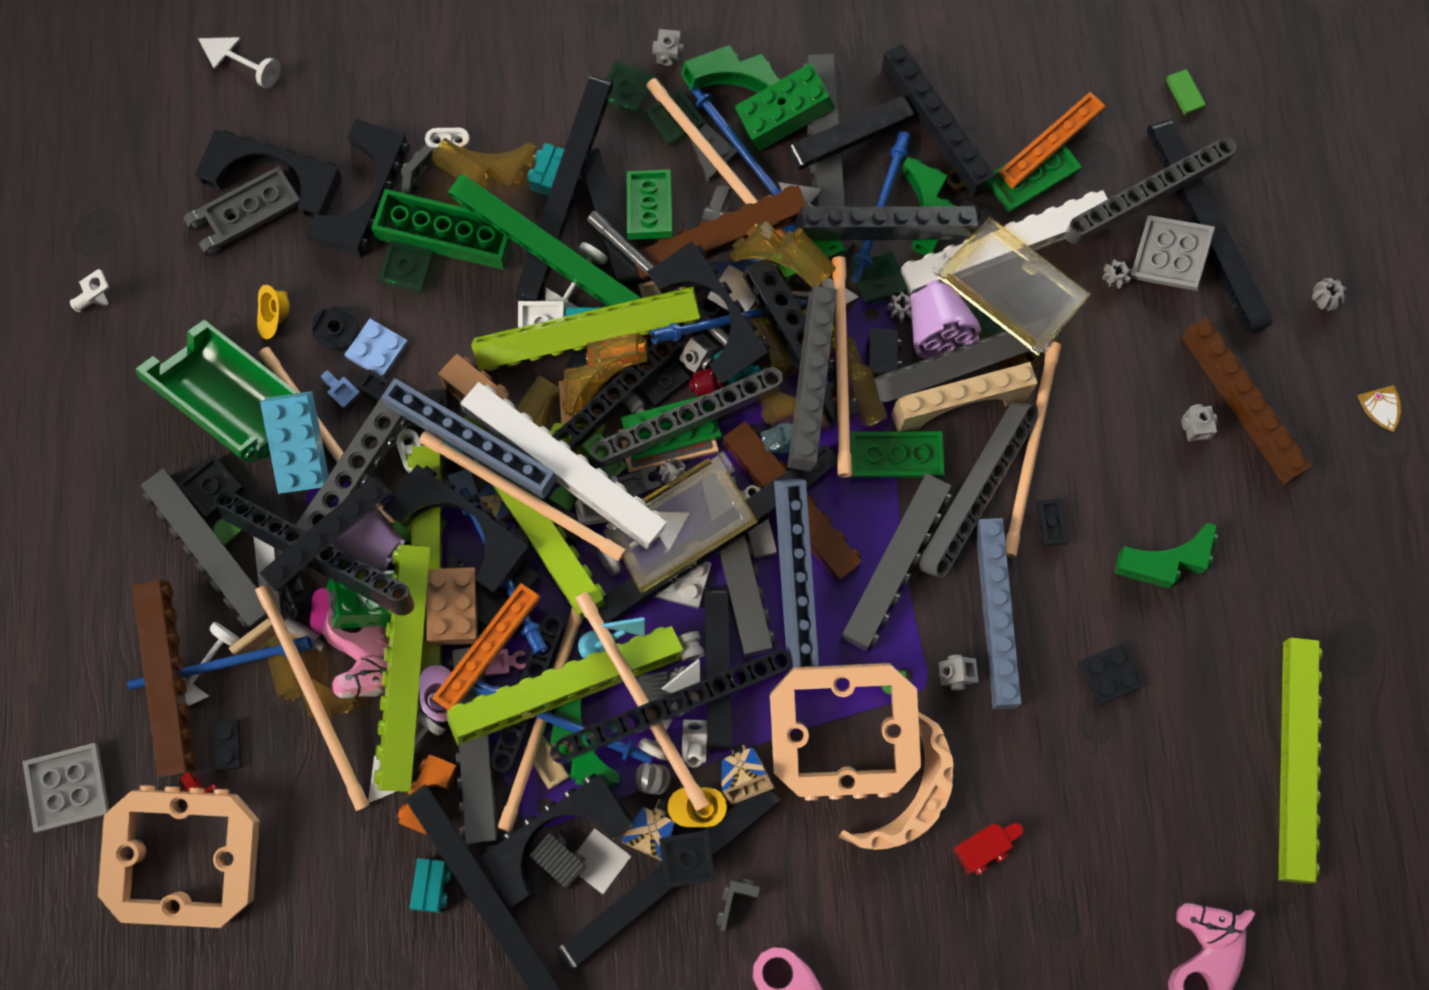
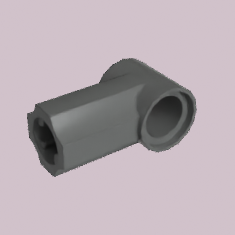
(719, 204)

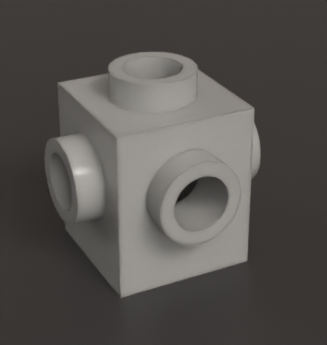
(668, 47)
(698, 353)
(1199, 422)
(958, 672)

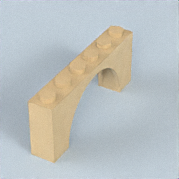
(1006, 384)

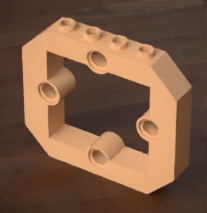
(867, 781)
(117, 867)

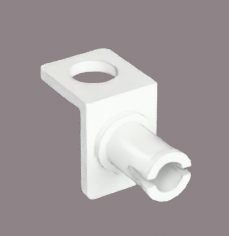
(91, 292)
(694, 742)

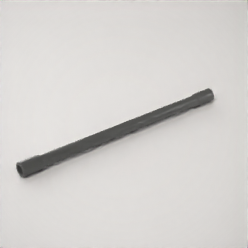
(605, 228)

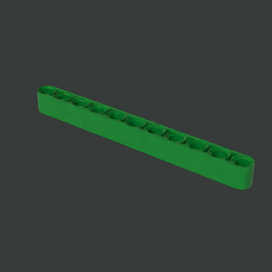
(539, 242)

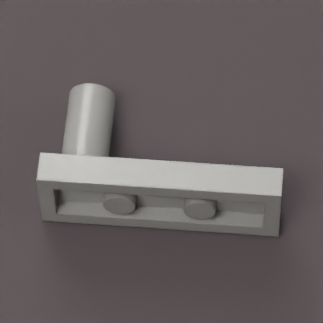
(761, 536)

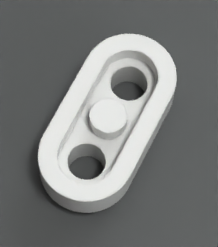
(451, 134)
(405, 449)

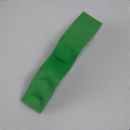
(724, 67)
(928, 185)
(1162, 566)
(587, 764)

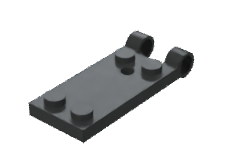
(251, 203)

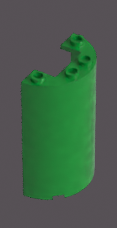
(218, 389)

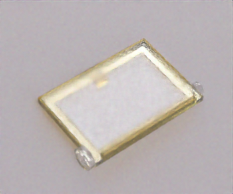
(1012, 285)
(700, 514)

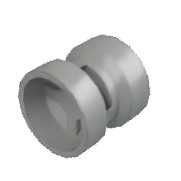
(691, 646)

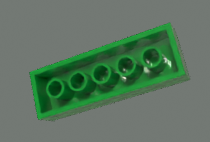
(441, 228)

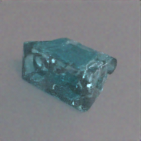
(778, 438)

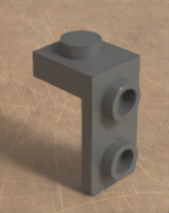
(745, 888)

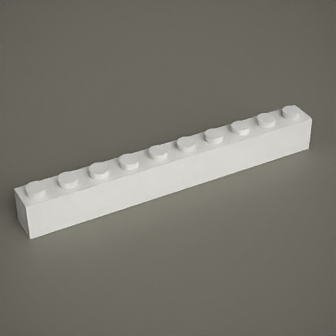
(1033, 231)
(570, 469)

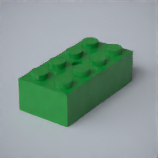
(785, 107)

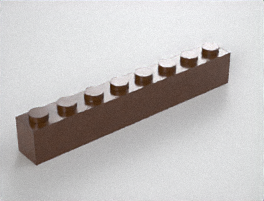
(722, 233)
(1246, 401)
(763, 468)
(164, 678)

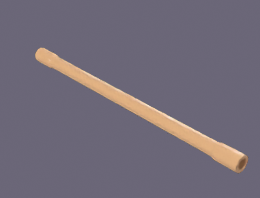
(662, 95)
(275, 367)
(844, 458)
(1013, 536)
(605, 545)
(591, 613)
(353, 787)
(511, 809)

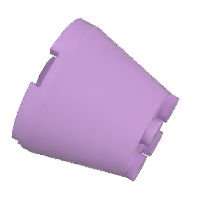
(941, 320)
(371, 540)

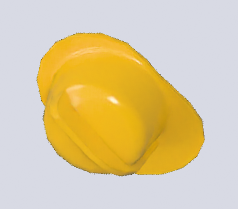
(272, 310)
(684, 813)

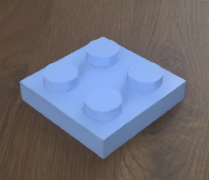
(376, 348)

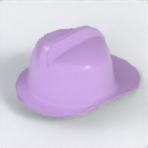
(429, 683)

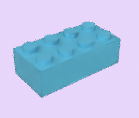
(294, 442)

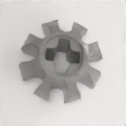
(1329, 294)
(652, 778)

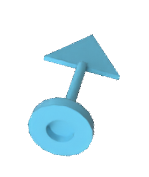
(591, 643)

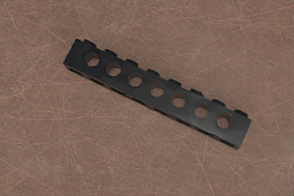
(788, 334)

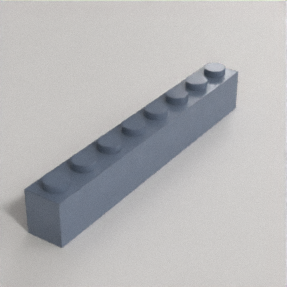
(469, 438)
(796, 572)
(998, 614)

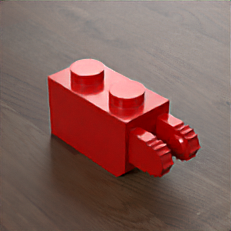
(986, 846)

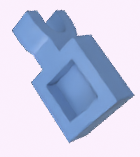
(341, 391)

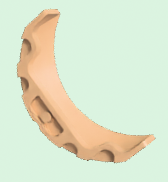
(929, 800)

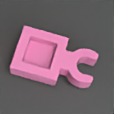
(502, 662)

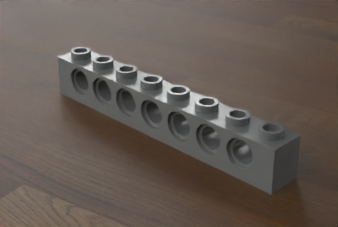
(346, 466)

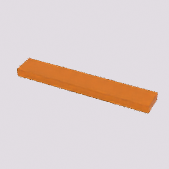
(1051, 140)
(486, 647)

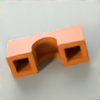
(433, 773)

